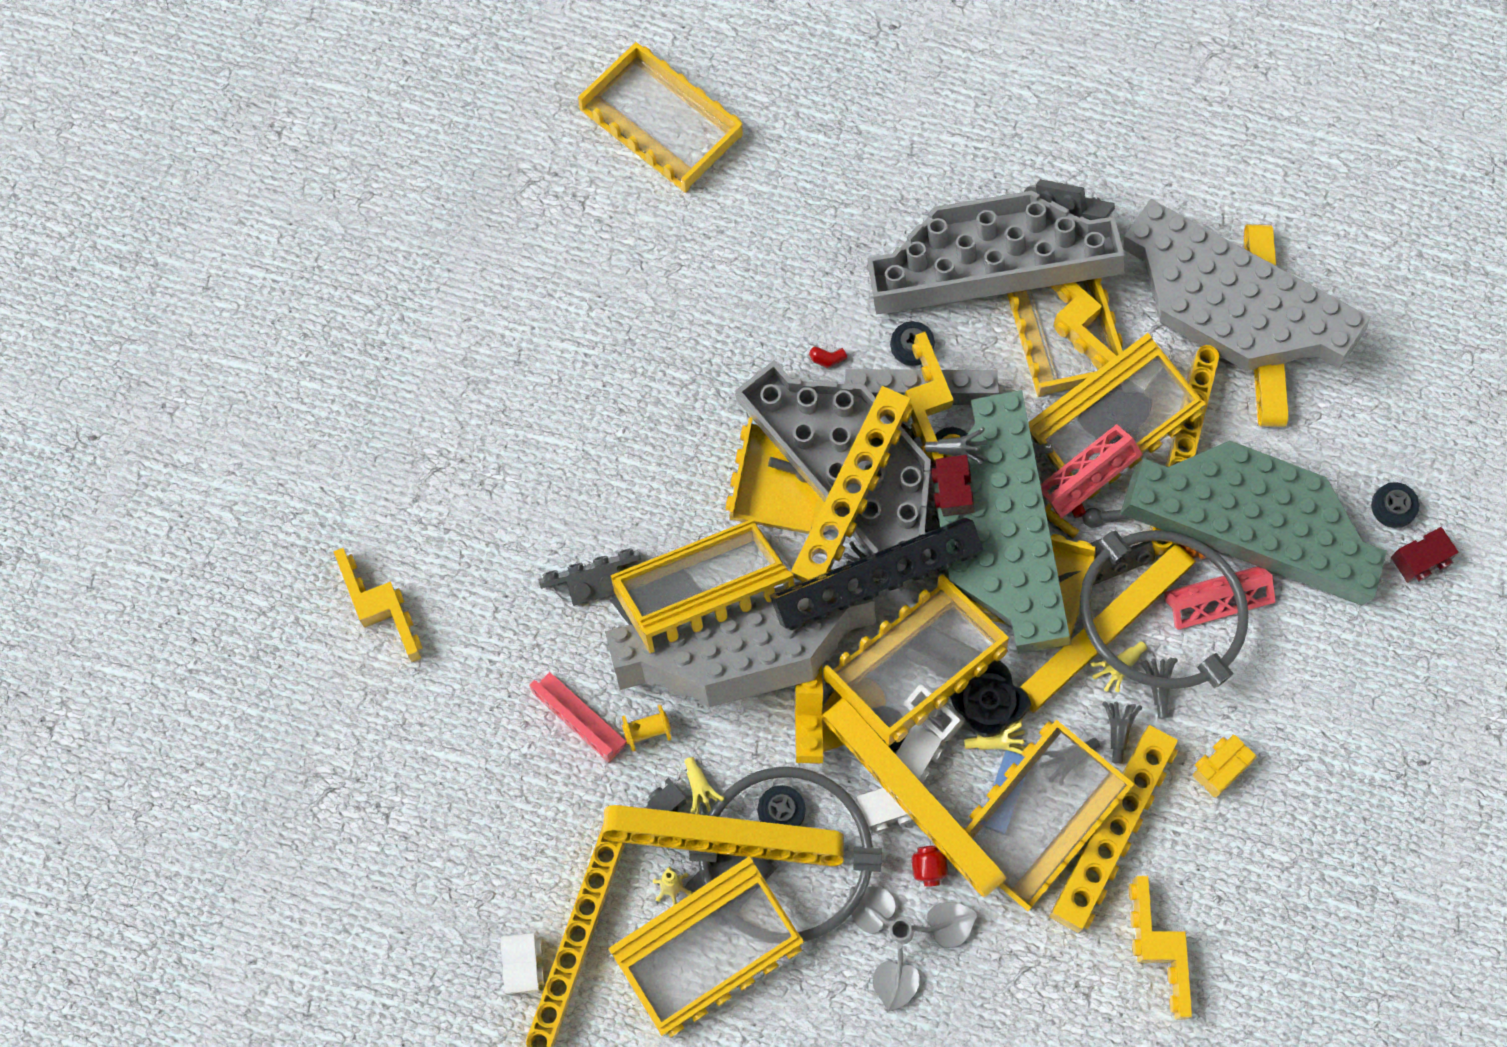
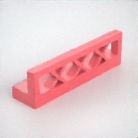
(1092, 473)
(1215, 589)
(578, 716)

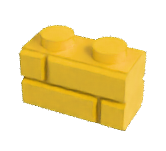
(1224, 765)

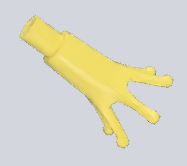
(1129, 657)
(1000, 741)
(701, 789)
(671, 885)

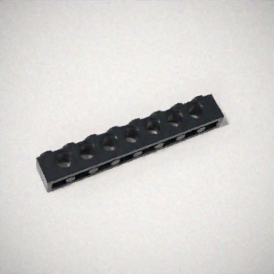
(966, 546)

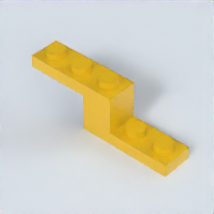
(1075, 318)
(929, 397)
(378, 604)
(809, 720)
(1160, 948)

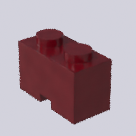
(952, 477)
(1420, 558)

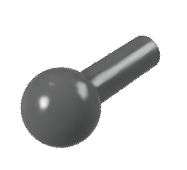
(784, 466)
(1094, 517)

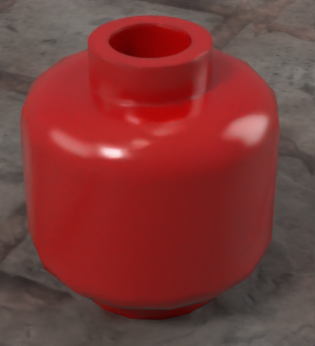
(929, 865)

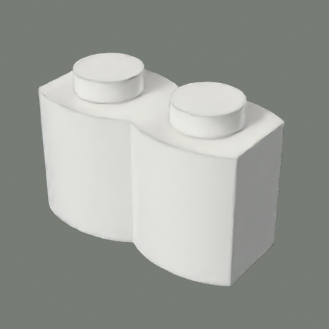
(521, 964)

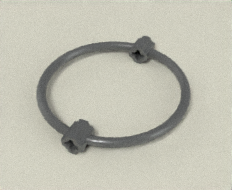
(1212, 669)
(865, 858)

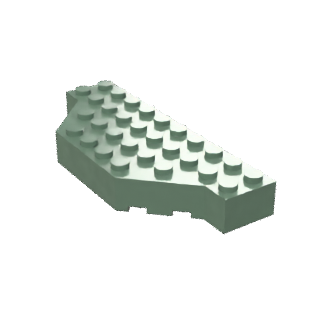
(1261, 515)
(1017, 566)

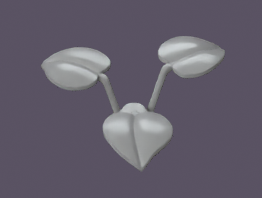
(896, 982)

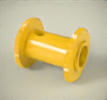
(646, 727)

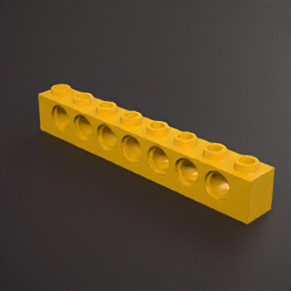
(886, 403)
(1065, 910)

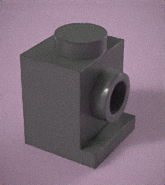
(666, 799)

